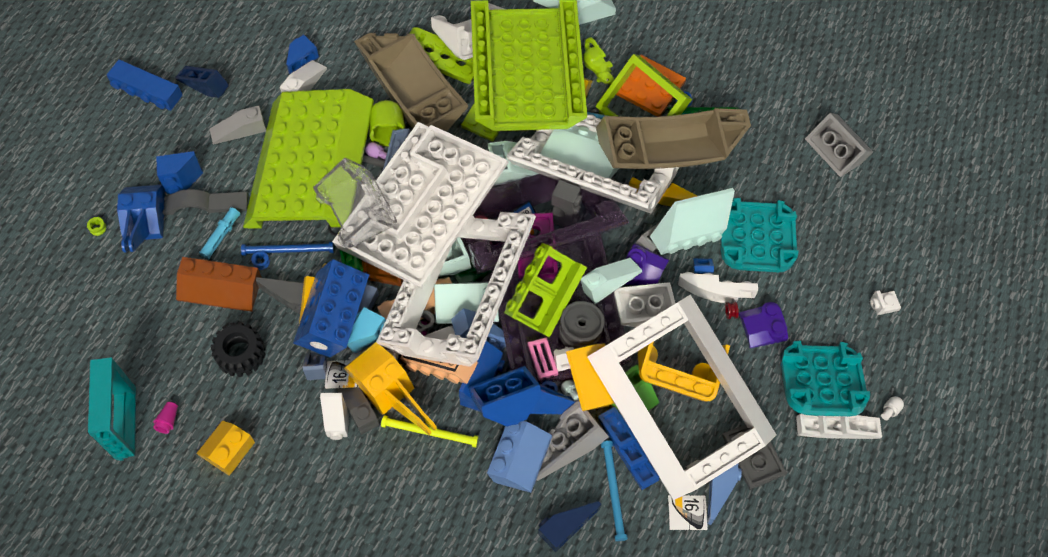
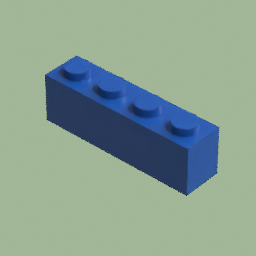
(144, 85)

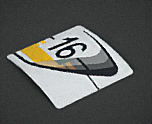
(337, 376)
(688, 513)

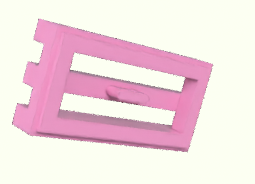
(547, 373)

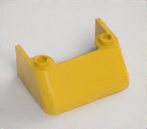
(700, 385)

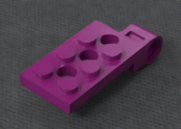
(543, 223)

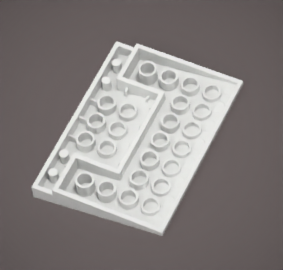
(433, 192)

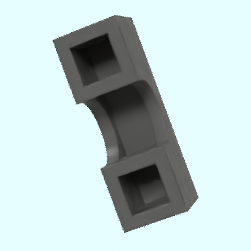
(566, 204)

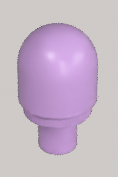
(375, 150)

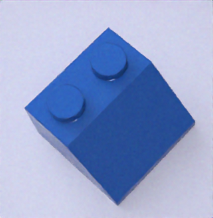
(178, 171)

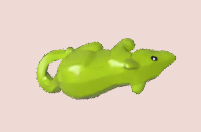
(594, 60)

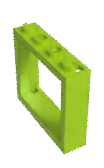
(653, 73)

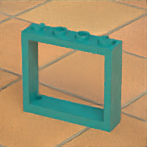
(105, 380)

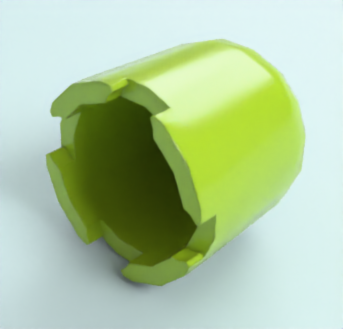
(384, 119)

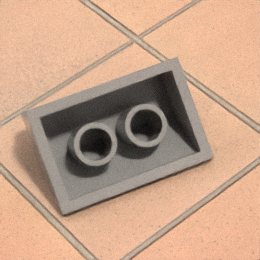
(838, 144)

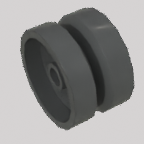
(581, 325)

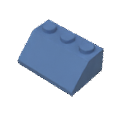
(519, 456)

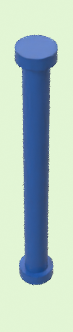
(287, 248)

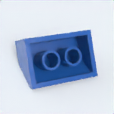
(488, 366)

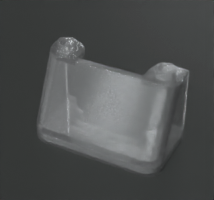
(355, 202)

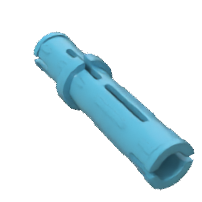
(224, 226)

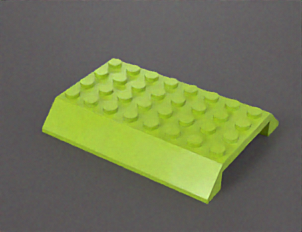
(527, 67)
(301, 145)

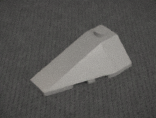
(571, 439)

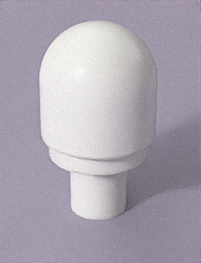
(892, 407)

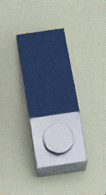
(203, 80)
(564, 525)

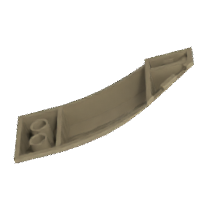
(412, 79)
(671, 139)

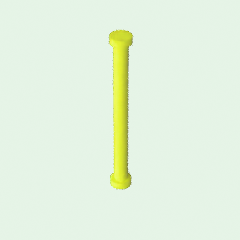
(437, 433)

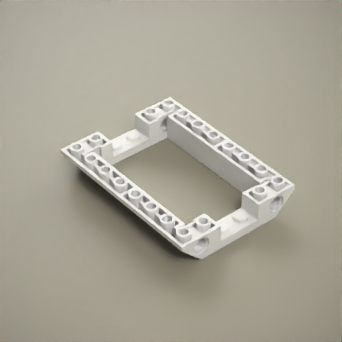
(527, 155)
(400, 326)
(675, 479)

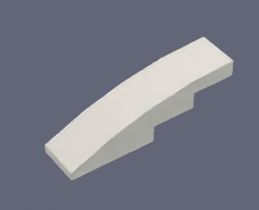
(839, 427)

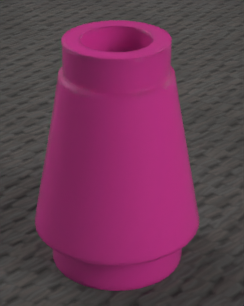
(165, 420)

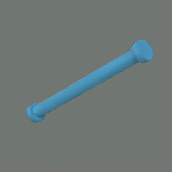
(620, 534)

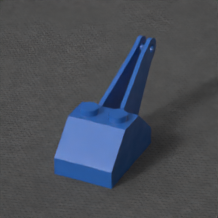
(140, 215)
(516, 396)

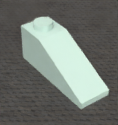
(609, 278)

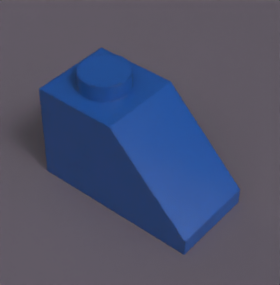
(300, 53)

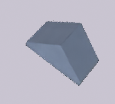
(315, 366)

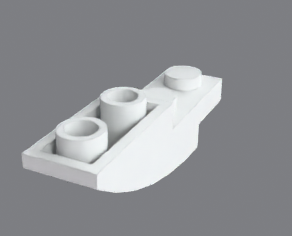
(710, 288)

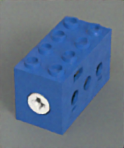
(331, 309)

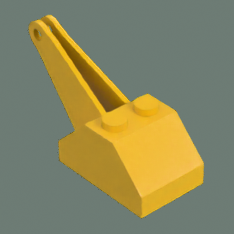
(386, 384)

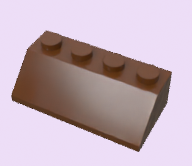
(217, 284)

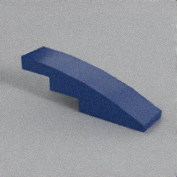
(628, 448)

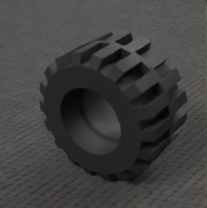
(229, 337)

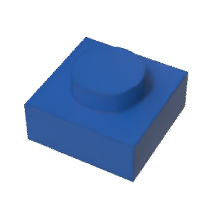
(703, 266)

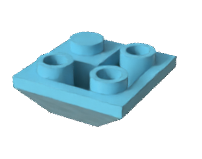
(365, 330)

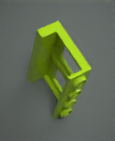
(554, 294)

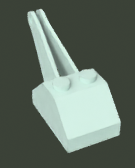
(587, 9)

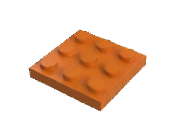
(646, 93)

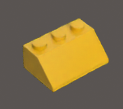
(589, 387)

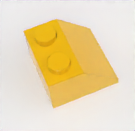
(226, 447)

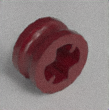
(731, 310)

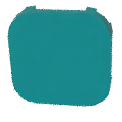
(760, 237)
(824, 380)

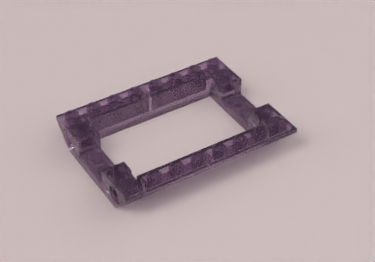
(539, 189)

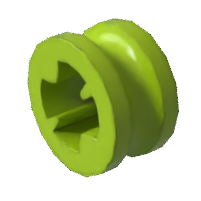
(96, 221)

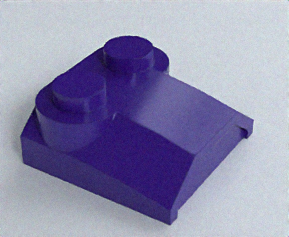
(650, 263)
(764, 325)

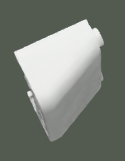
(456, 36)

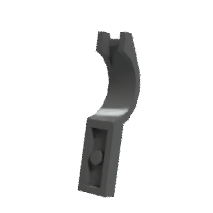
(209, 202)

